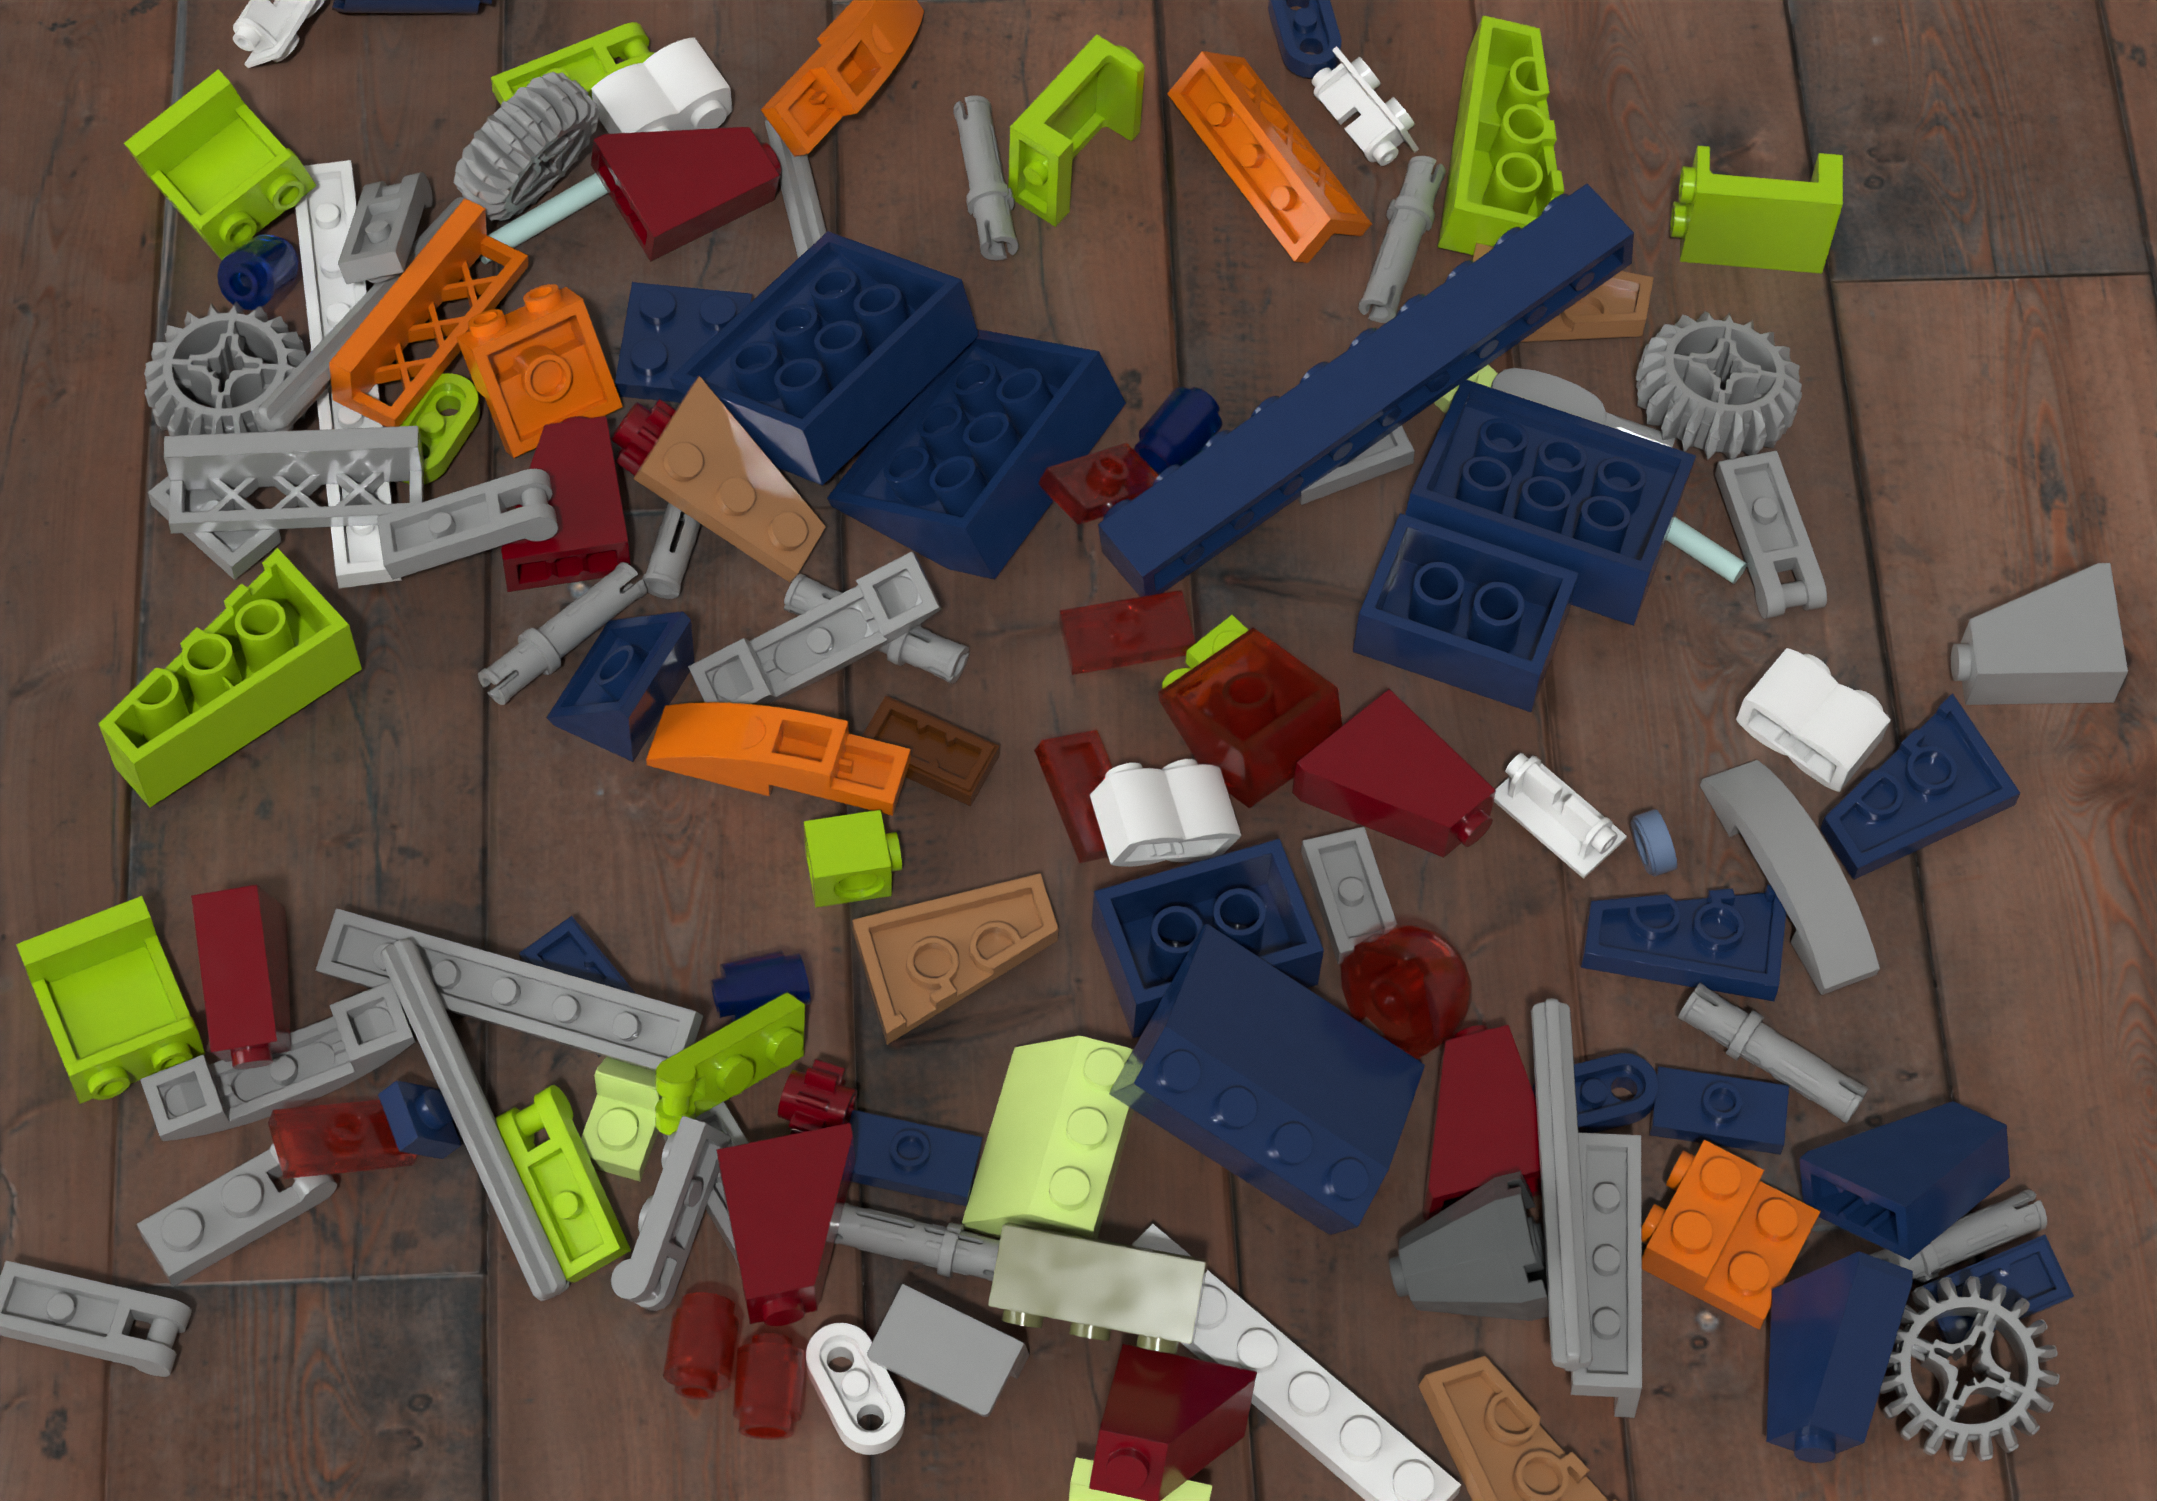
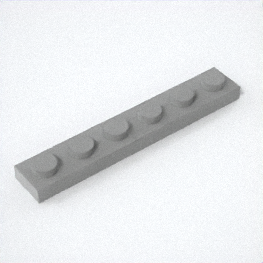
(517, 993)

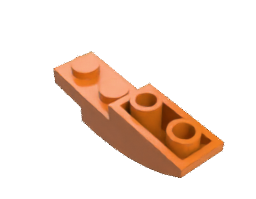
(844, 72)
(779, 747)

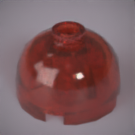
(1408, 986)

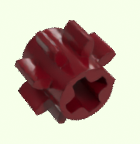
(639, 433)
(816, 1098)

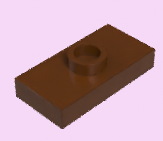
(941, 753)

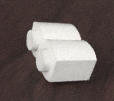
(665, 93)
(1813, 718)
(1164, 813)

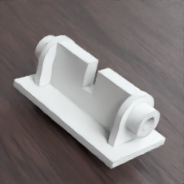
(271, 28)
(1351, 90)
(1557, 815)

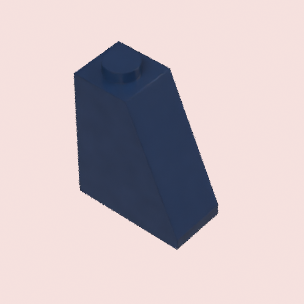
(1908, 1176)
(1832, 1353)

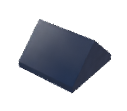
(626, 682)

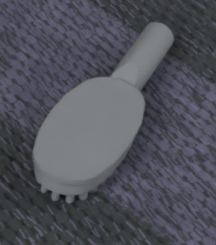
(1569, 398)

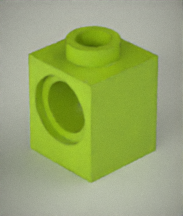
(850, 858)

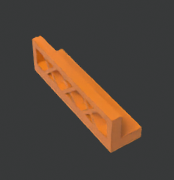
(1266, 154)
(407, 306)

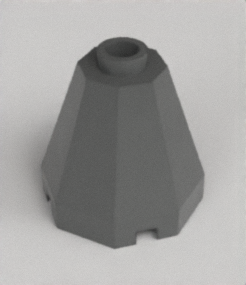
(1478, 1256)

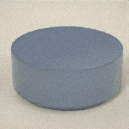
(1653, 843)

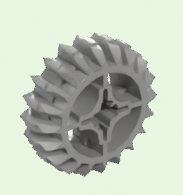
(527, 145)
(213, 367)
(1718, 386)
(1995, 1382)

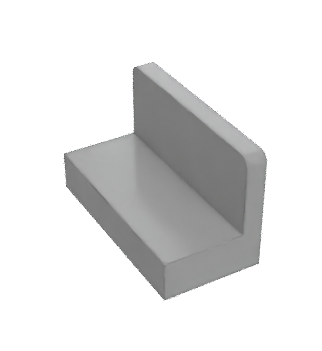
(946, 1351)

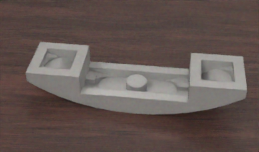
(821, 639)
(1801, 871)
(323, 1057)

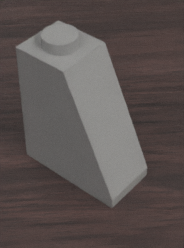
(2046, 646)

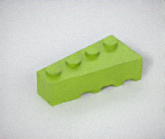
(1502, 141)
(231, 682)

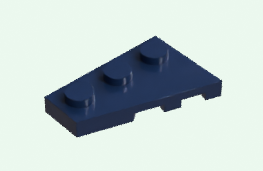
(1924, 792)
(1717, 940)

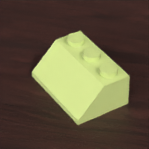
(1053, 1140)

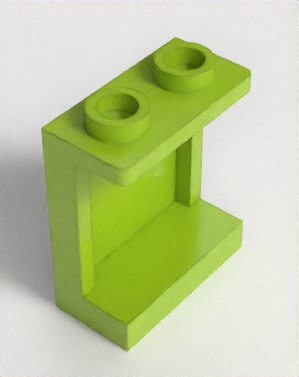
(1090, 93)
(219, 165)
(1757, 219)
(110, 1000)

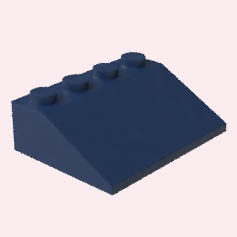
(833, 352)
(968, 451)
(1554, 492)
(1272, 1083)

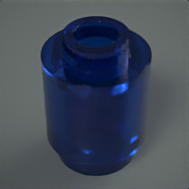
(258, 271)
(1179, 428)
(758, 980)

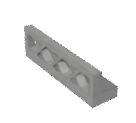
(288, 461)
(1614, 1268)

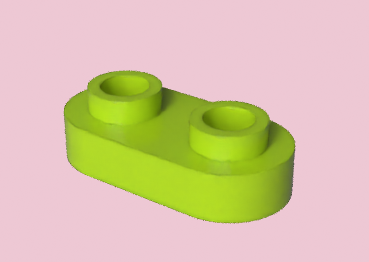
(440, 434)

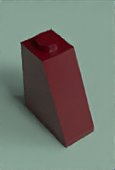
(684, 181)
(587, 510)
(1397, 780)
(244, 974)
(1480, 1118)
(785, 1217)
(1167, 1421)

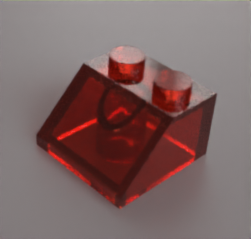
(1252, 714)

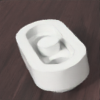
(857, 1392)

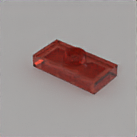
(1097, 481)
(1126, 632)
(1073, 770)
(335, 1139)

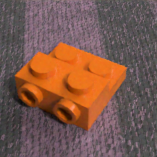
(538, 365)
(1725, 1233)

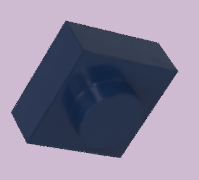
(419, 1119)

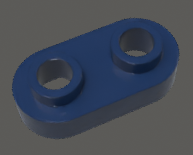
(1304, 31)
(1594, 1084)

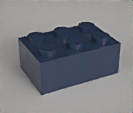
(1465, 612)
(1154, 920)

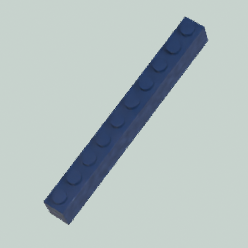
(1365, 392)

